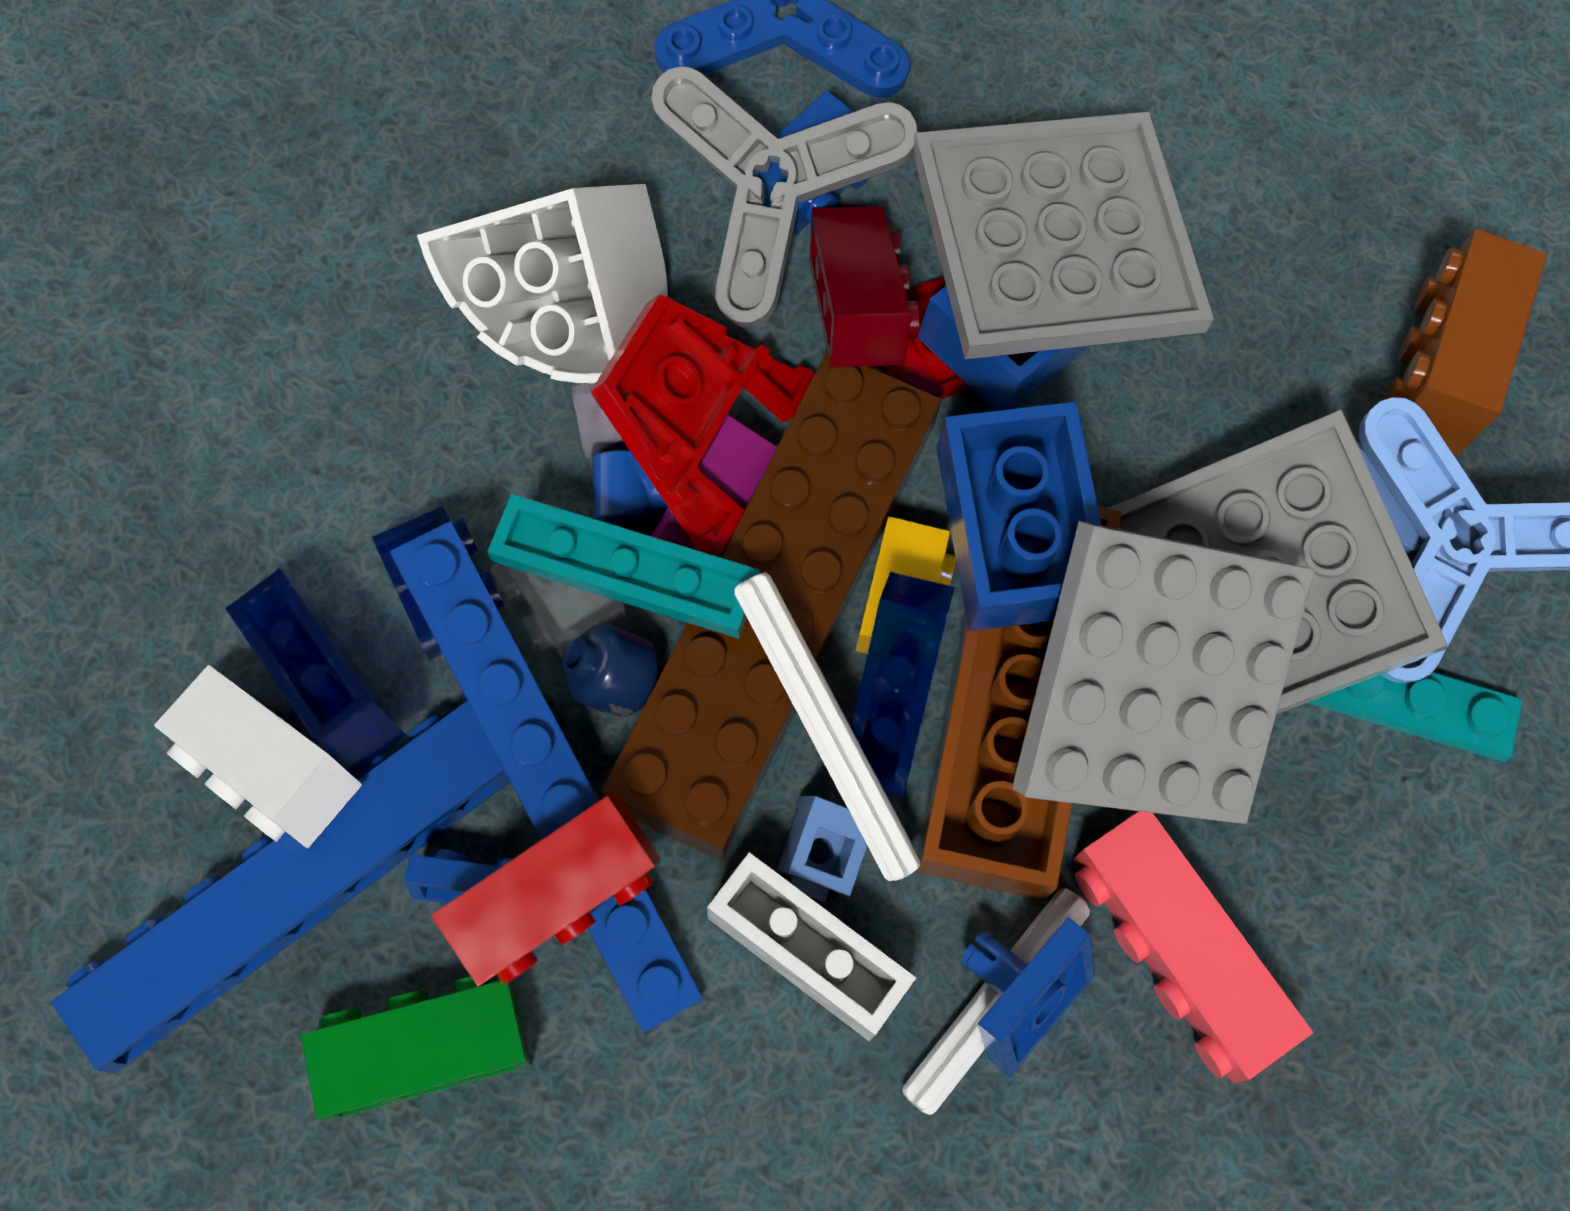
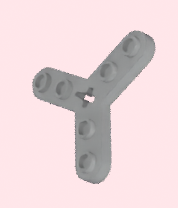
(812, 159)

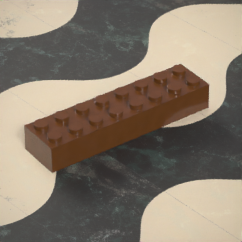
(812, 529)

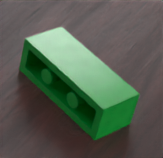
(413, 1047)

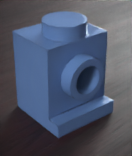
(845, 845)

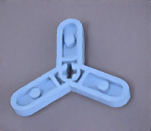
(1430, 480)

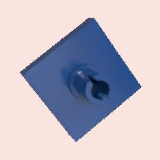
(1030, 993)

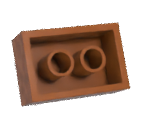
(1469, 335)

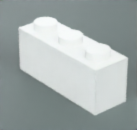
(255, 759)
(809, 946)

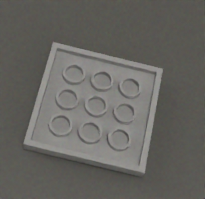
(1059, 234)
(1317, 507)
(1161, 676)

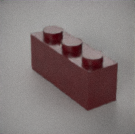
(861, 287)

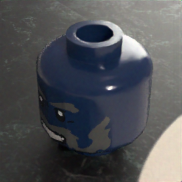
(611, 669)

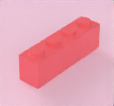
(1190, 947)

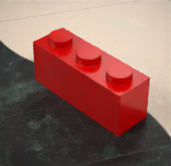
(548, 891)

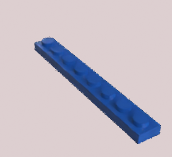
(536, 758)

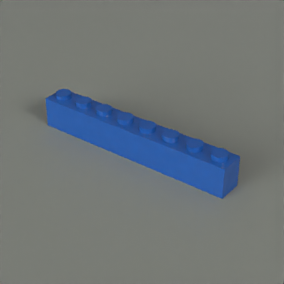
(278, 893)

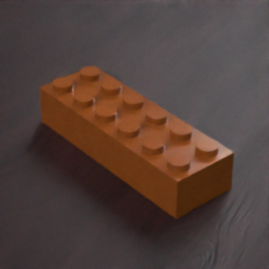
(974, 820)

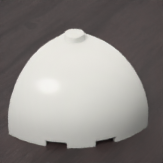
(553, 276)

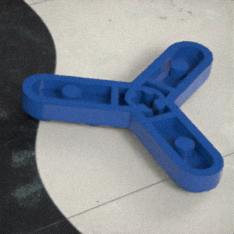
(751, 27)

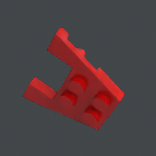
(670, 396)

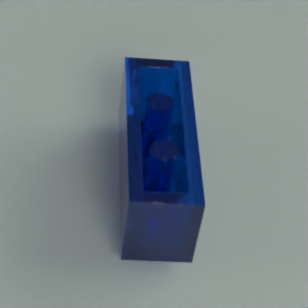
(315, 672)
(900, 675)

